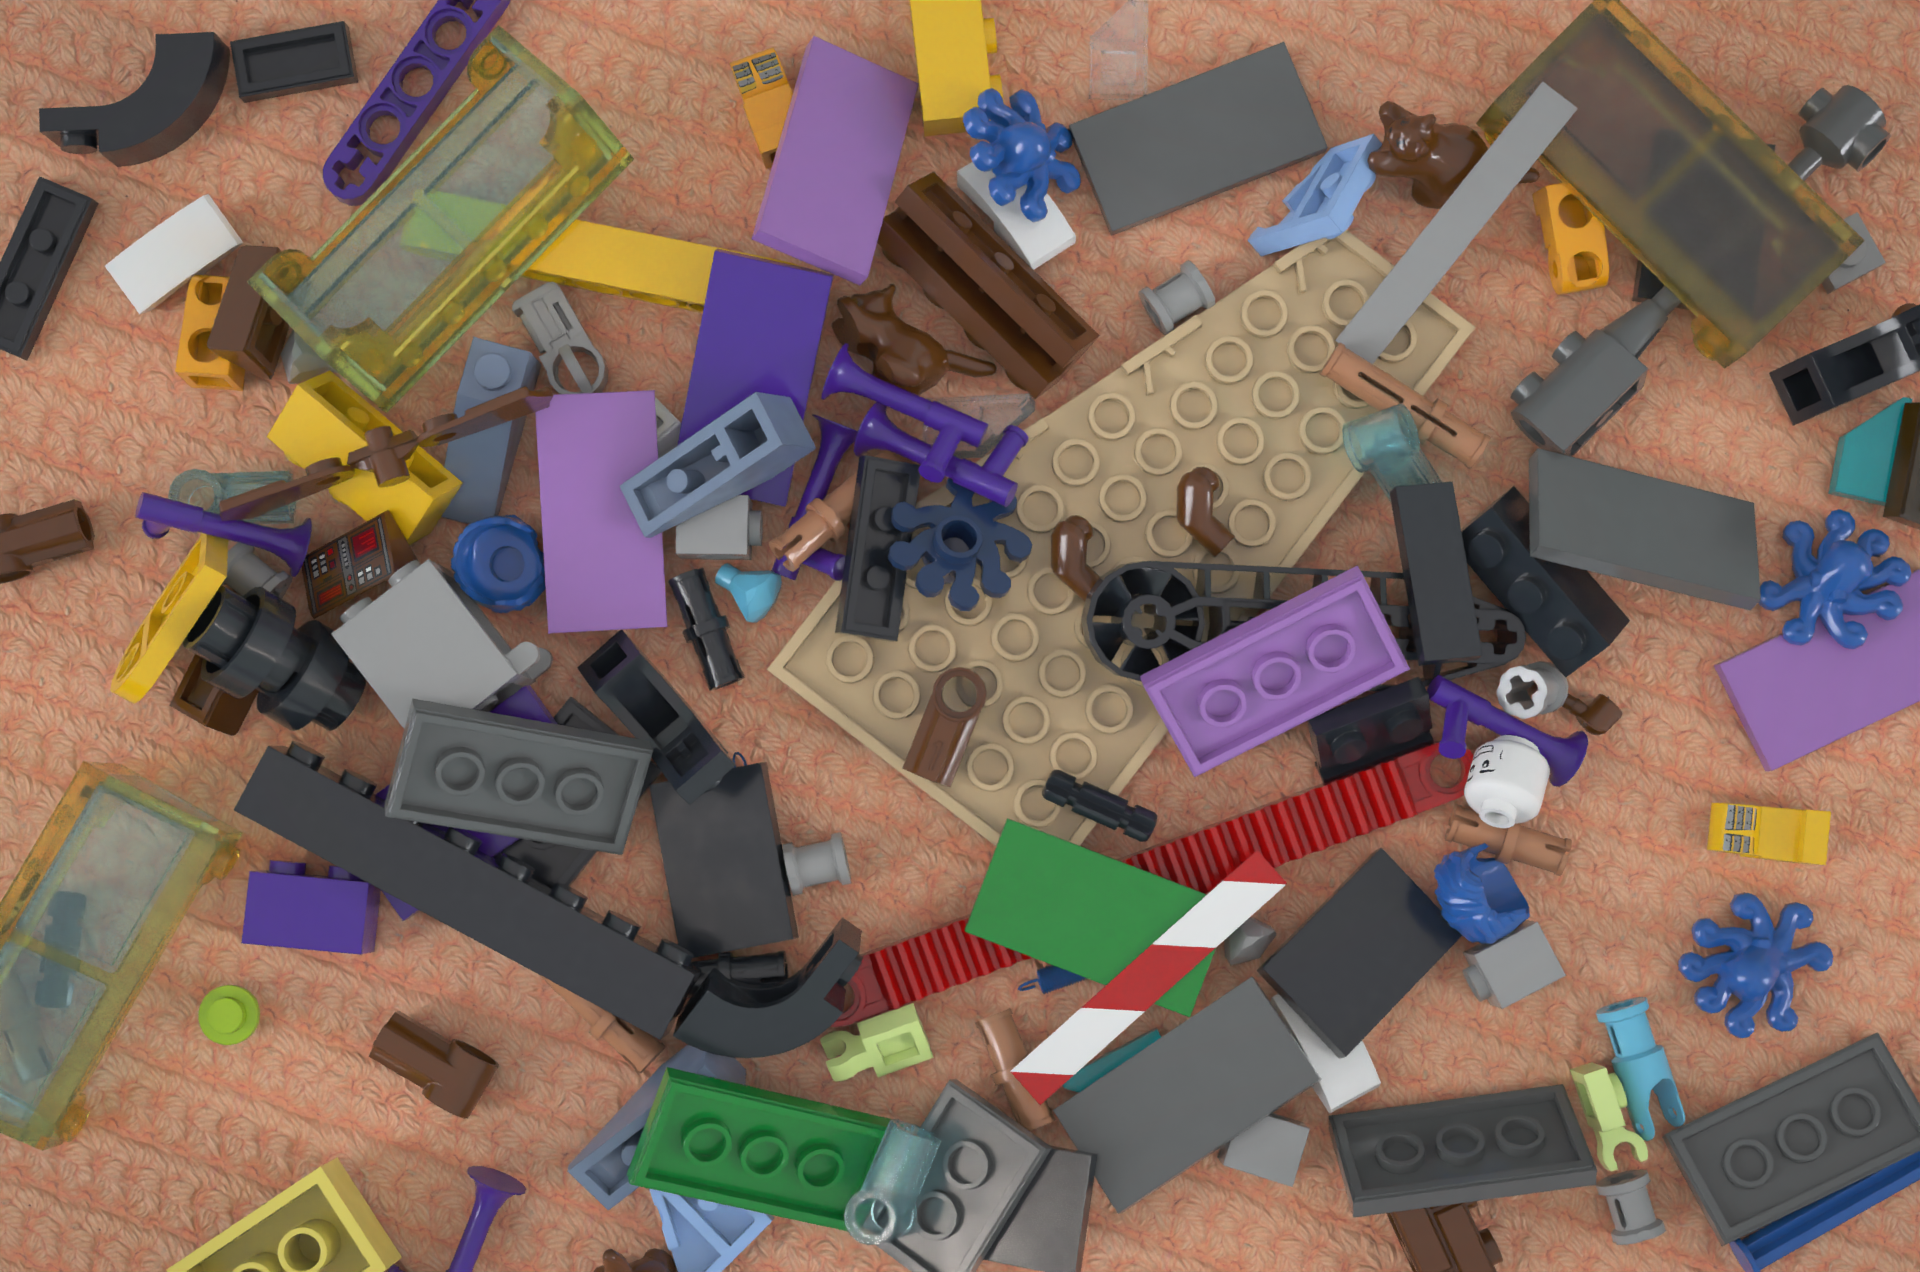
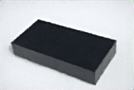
(294, 61)

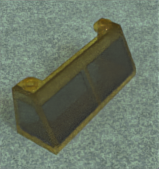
(1680, 180)

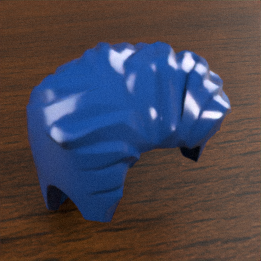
(499, 563)
(1479, 896)

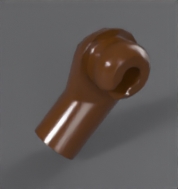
(1196, 510)
(1070, 555)

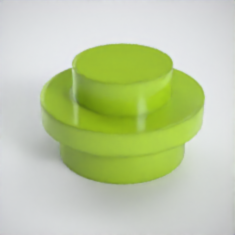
(229, 1014)

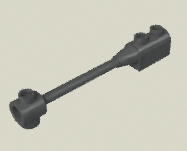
(1604, 370)

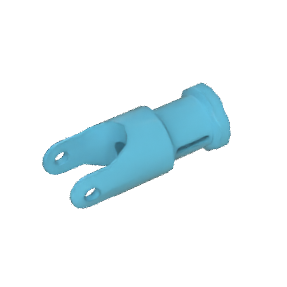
(1640, 1064)

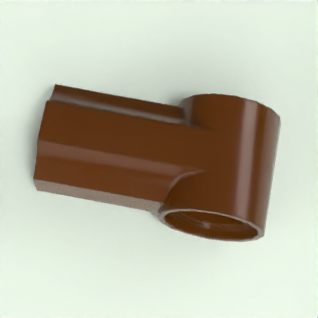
(42, 538)
(944, 732)
(447, 1070)

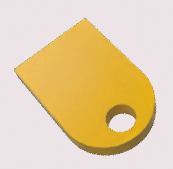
(171, 618)

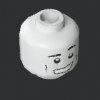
(1507, 781)

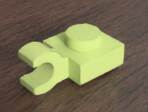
(884, 1043)
(1602, 1102)

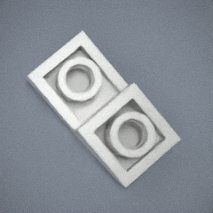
(1030, 240)
(173, 253)
(1341, 1078)

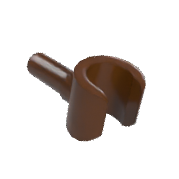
(1596, 716)

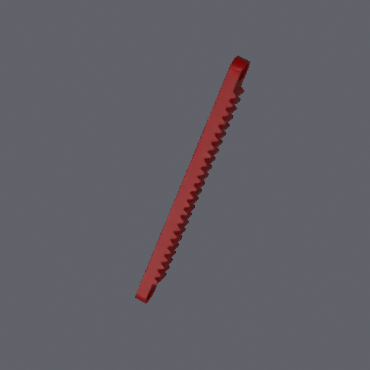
(1199, 860)

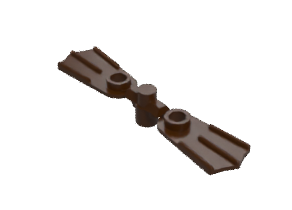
(385, 454)

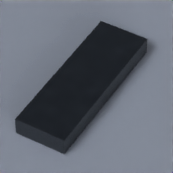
(39, 261)
(1435, 573)
(870, 584)

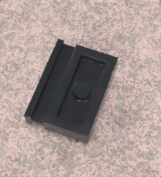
(1371, 730)

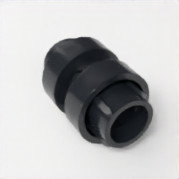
(255, 646)

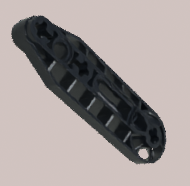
(1173, 598)

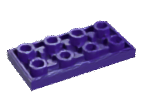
(753, 337)

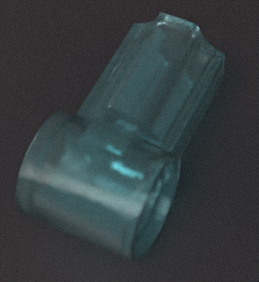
(1388, 448)
(232, 484)
(895, 1180)

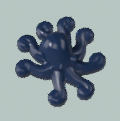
(955, 543)

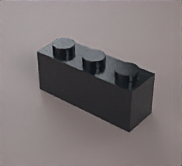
(1555, 602)

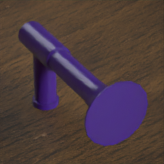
(951, 424)
(833, 445)
(987, 480)
(163, 513)
(1462, 705)
(491, 1193)

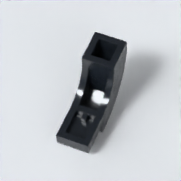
(159, 115)
(1850, 367)
(657, 713)
(777, 1017)

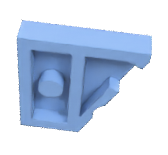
(1324, 200)
(706, 1233)

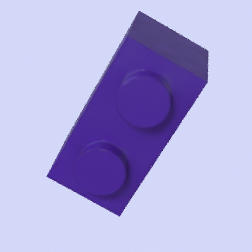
(310, 910)

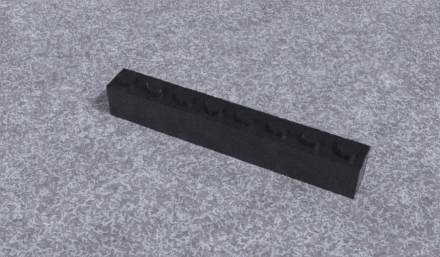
(470, 890)

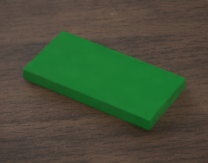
(1079, 909)
(755, 1149)

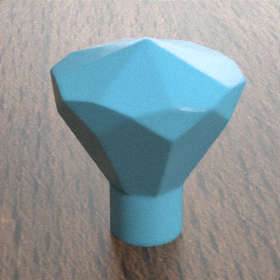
(752, 590)

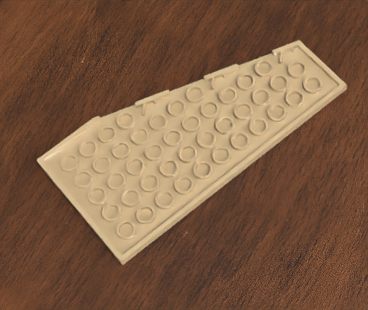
(1216, 393)

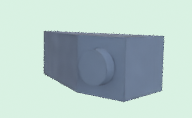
(487, 457)
(719, 462)
(607, 1157)

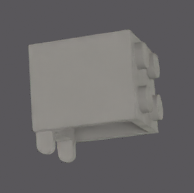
(434, 645)

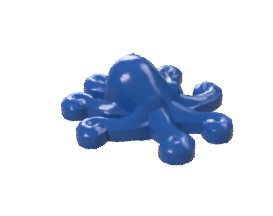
(1019, 150)
(1834, 581)
(1754, 964)

